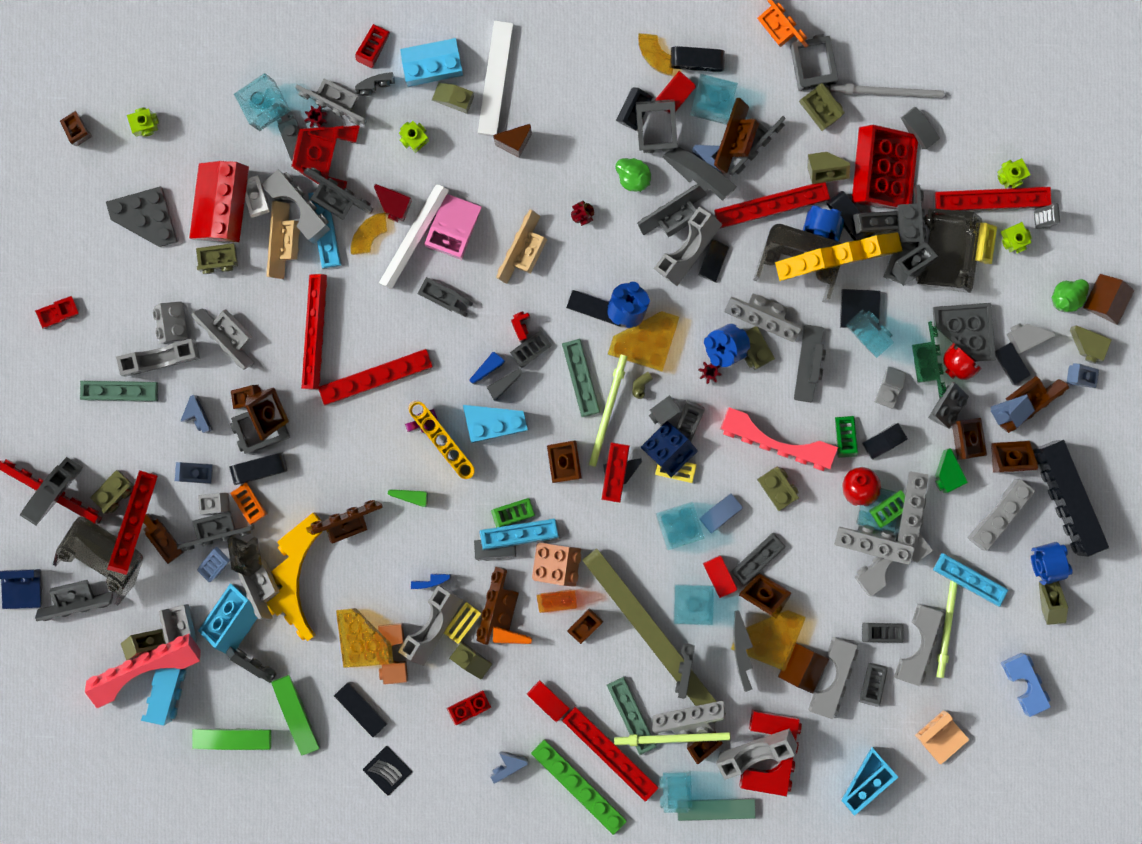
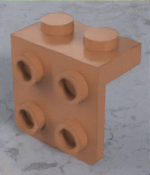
(556, 564)

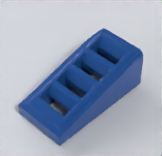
(491, 363)

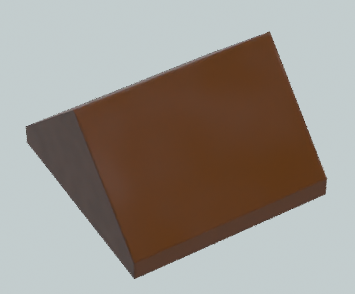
(513, 140)
(1109, 298)
(266, 412)
(969, 438)
(1013, 457)
(564, 461)
(766, 595)
(804, 668)

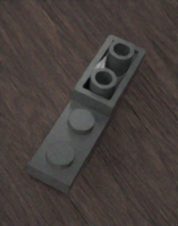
(50, 491)

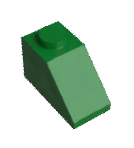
(949, 473)

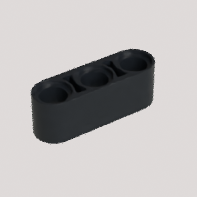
(697, 59)
(848, 209)
(258, 468)

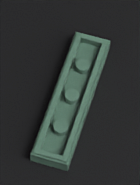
(580, 377)
(118, 390)
(630, 712)
(720, 809)

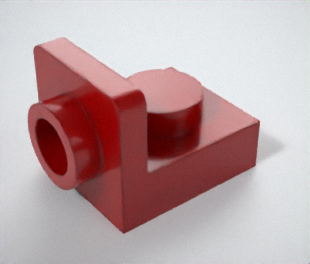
(521, 330)

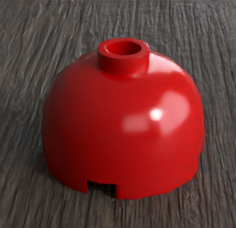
(959, 364)
(861, 486)

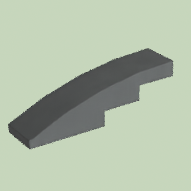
(700, 171)
(741, 644)

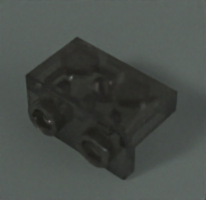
(244, 556)

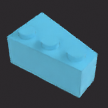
(491, 423)
(164, 696)
(868, 782)

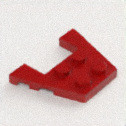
(316, 149)

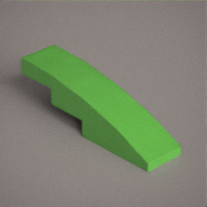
(295, 715)
(231, 739)

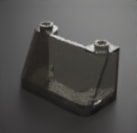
(955, 241)

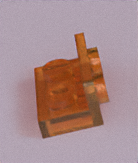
(556, 601)

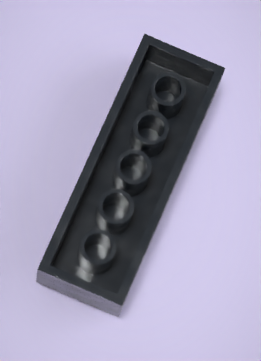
(1070, 498)

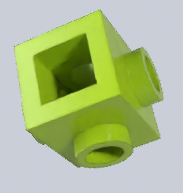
(143, 122)
(415, 142)
(1013, 173)
(1016, 238)

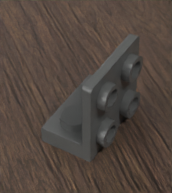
(949, 406)

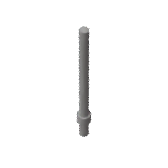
(849, 89)

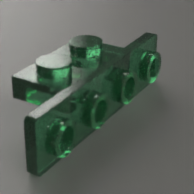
(927, 361)

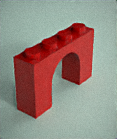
(777, 779)

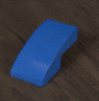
(435, 579)

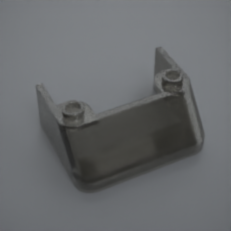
(794, 242)
(94, 548)

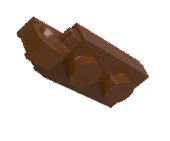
(161, 539)

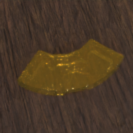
(654, 54)
(367, 232)

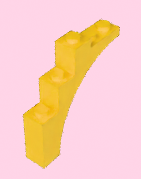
(839, 255)
(295, 545)

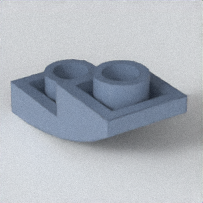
(721, 513)

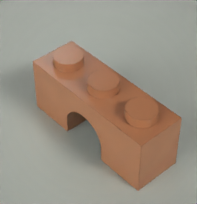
(396, 671)

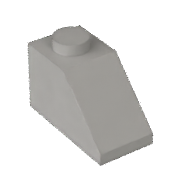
(1027, 336)

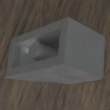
(914, 263)
(664, 411)

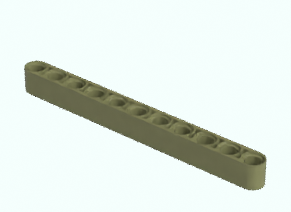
(645, 625)

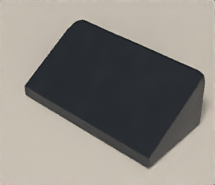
(628, 113)
(713, 260)

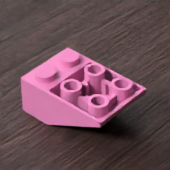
(453, 226)

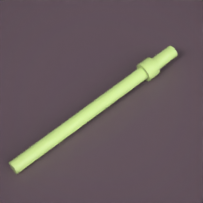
(618, 375)
(943, 658)
(634, 739)

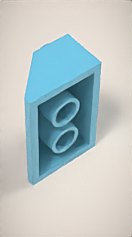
(431, 62)
(229, 620)

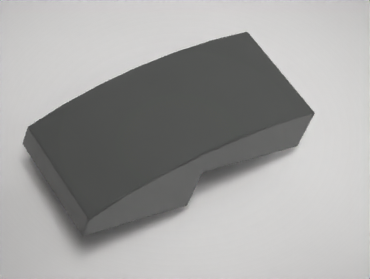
(368, 86)
(919, 125)
(499, 553)

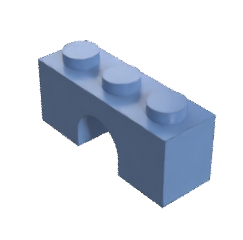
(1034, 699)

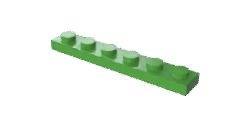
(579, 787)

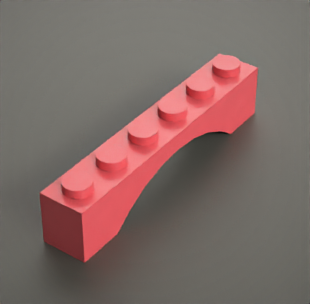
(740, 424)
(176, 654)

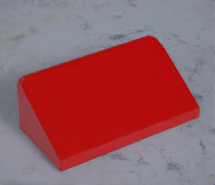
(678, 89)
(720, 576)

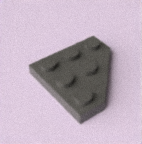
(144, 215)
(969, 328)

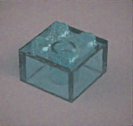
(713, 99)
(262, 102)
(869, 333)
(679, 525)
(693, 604)
(676, 791)

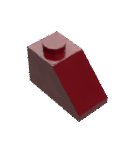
(393, 203)

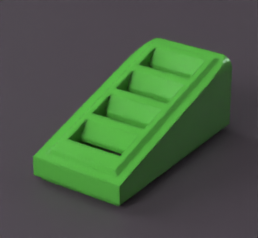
(415, 497)
(880, 507)
(495, 513)

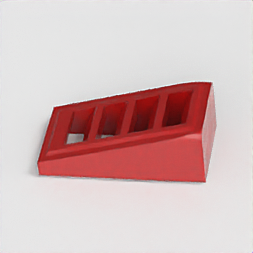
(366, 56)

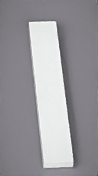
(495, 78)
(414, 236)

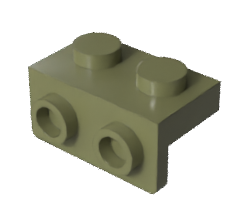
(822, 107)
(216, 257)

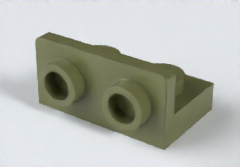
(759, 352)
(778, 488)
(112, 492)

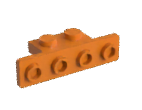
(779, 26)

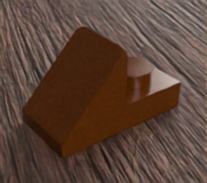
(75, 129)
(239, 395)
(585, 626)
(702, 749)

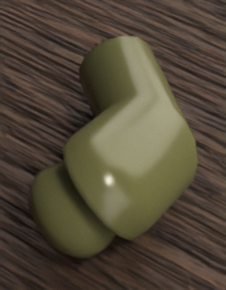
(639, 385)

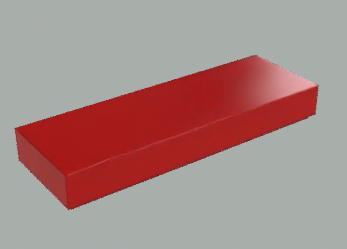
(615, 472)

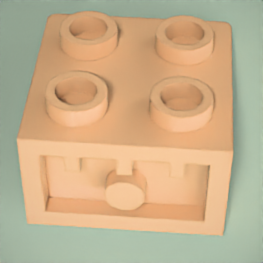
(942, 737)

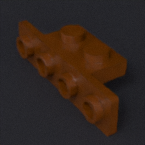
(737, 136)
(1038, 396)
(346, 524)
(498, 607)

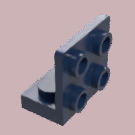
(669, 449)
(21, 588)

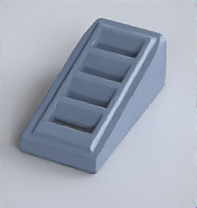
(213, 564)

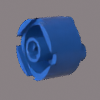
(824, 223)
(628, 304)
(727, 345)
(1051, 563)

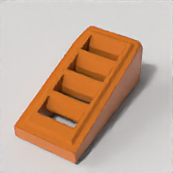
(251, 520)
(506, 636)

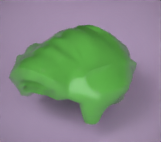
(633, 174)
(1070, 295)

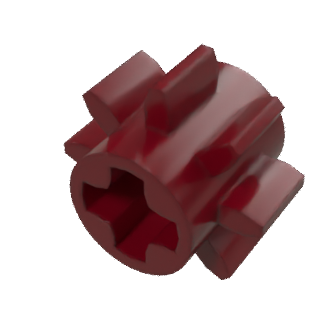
(311, 113)
(582, 213)
(716, 373)

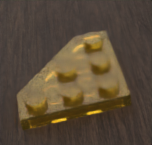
(647, 342)
(774, 638)
(361, 641)

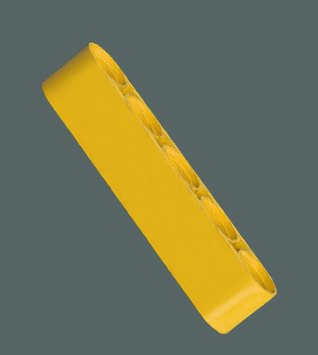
(445, 448)

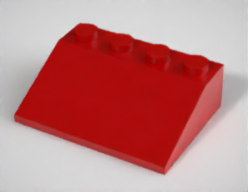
(884, 167)
(219, 201)

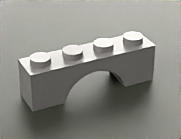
(310, 223)
(701, 231)
(158, 358)
(994, 524)
(873, 577)
(421, 644)
(913, 667)
(826, 701)
(738, 759)

